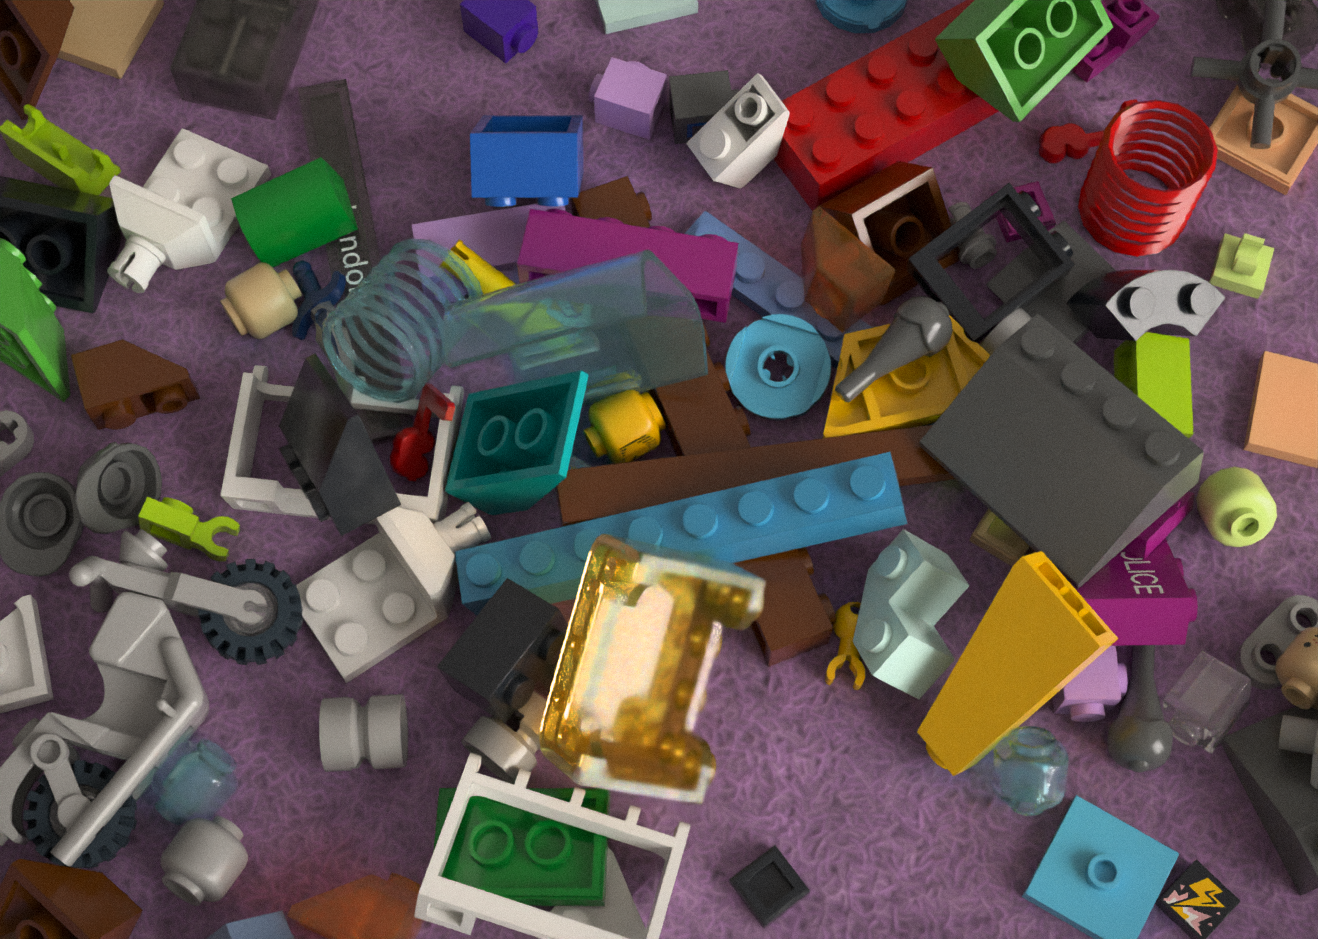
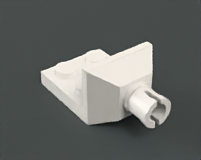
(182, 209)
(388, 587)

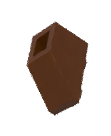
(129, 383)

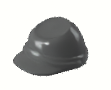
(115, 486)
(38, 523)

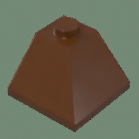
(29, 47)
(63, 903)

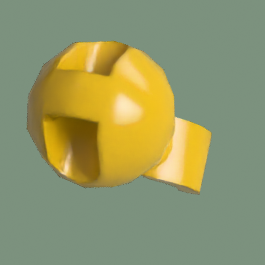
(845, 630)

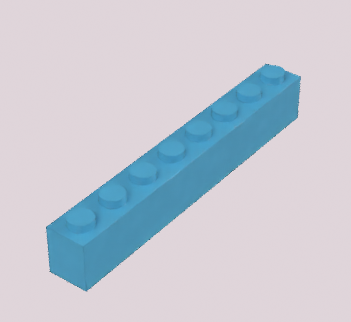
(722, 525)

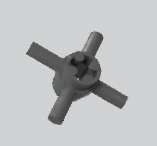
(1254, 88)

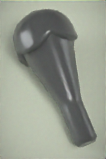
(917, 330)
(1139, 734)

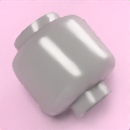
(204, 860)

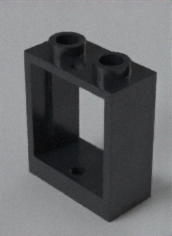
(1022, 214)

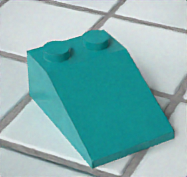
(516, 442)

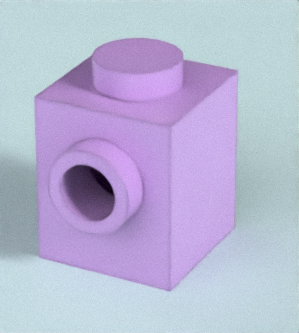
(629, 97)
(1094, 689)

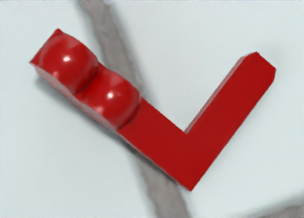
(1069, 140)
(413, 442)

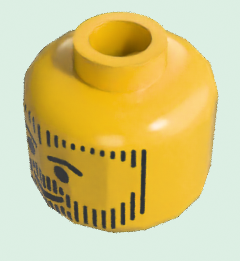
(624, 426)

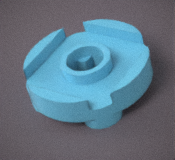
(804, 352)

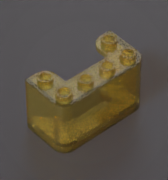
(641, 667)

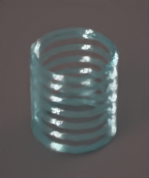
(424, 365)

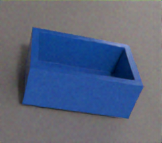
(527, 158)

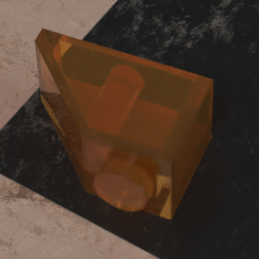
(841, 272)
(362, 910)

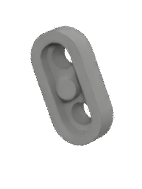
(1274, 636)

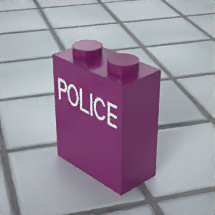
(1143, 598)

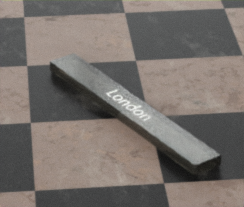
(334, 137)

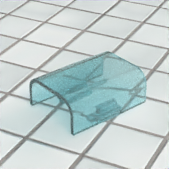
(613, 319)

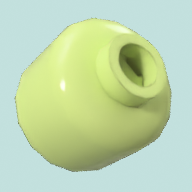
(1236, 507)

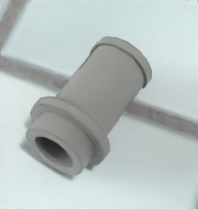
(979, 247)

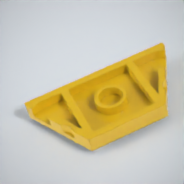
(906, 396)

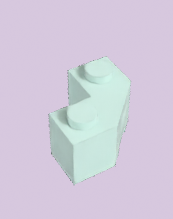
(899, 606)

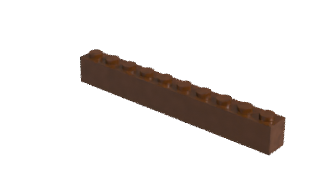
(703, 421)

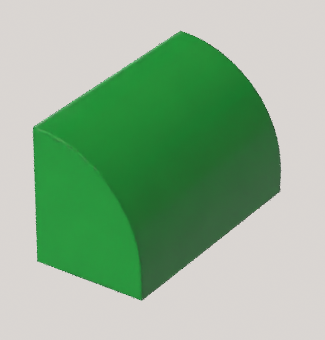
(295, 212)

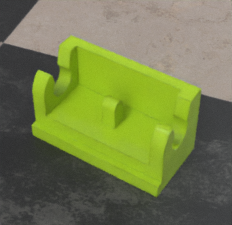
(58, 154)
(1160, 375)

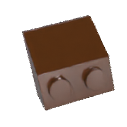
(895, 217)

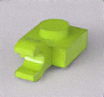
(176, 524)

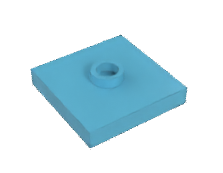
(1100, 873)

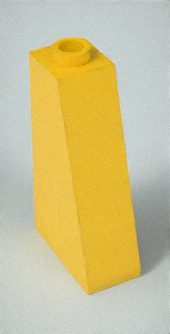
(1018, 658)

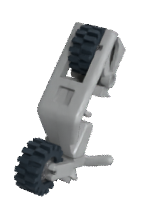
(150, 695)

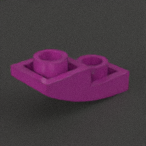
(1130, 23)

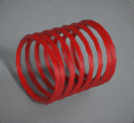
(1176, 202)

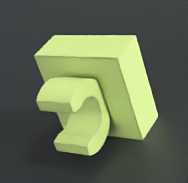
(1242, 264)

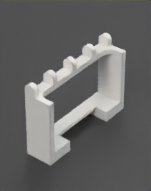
(269, 495)
(459, 905)

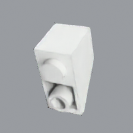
(742, 134)

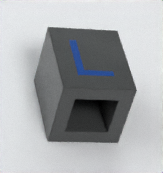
(696, 100)

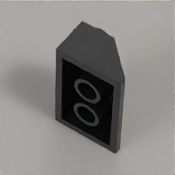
(64, 237)
(333, 452)

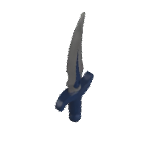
(316, 308)

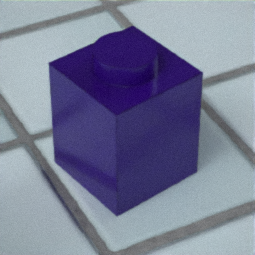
(501, 25)

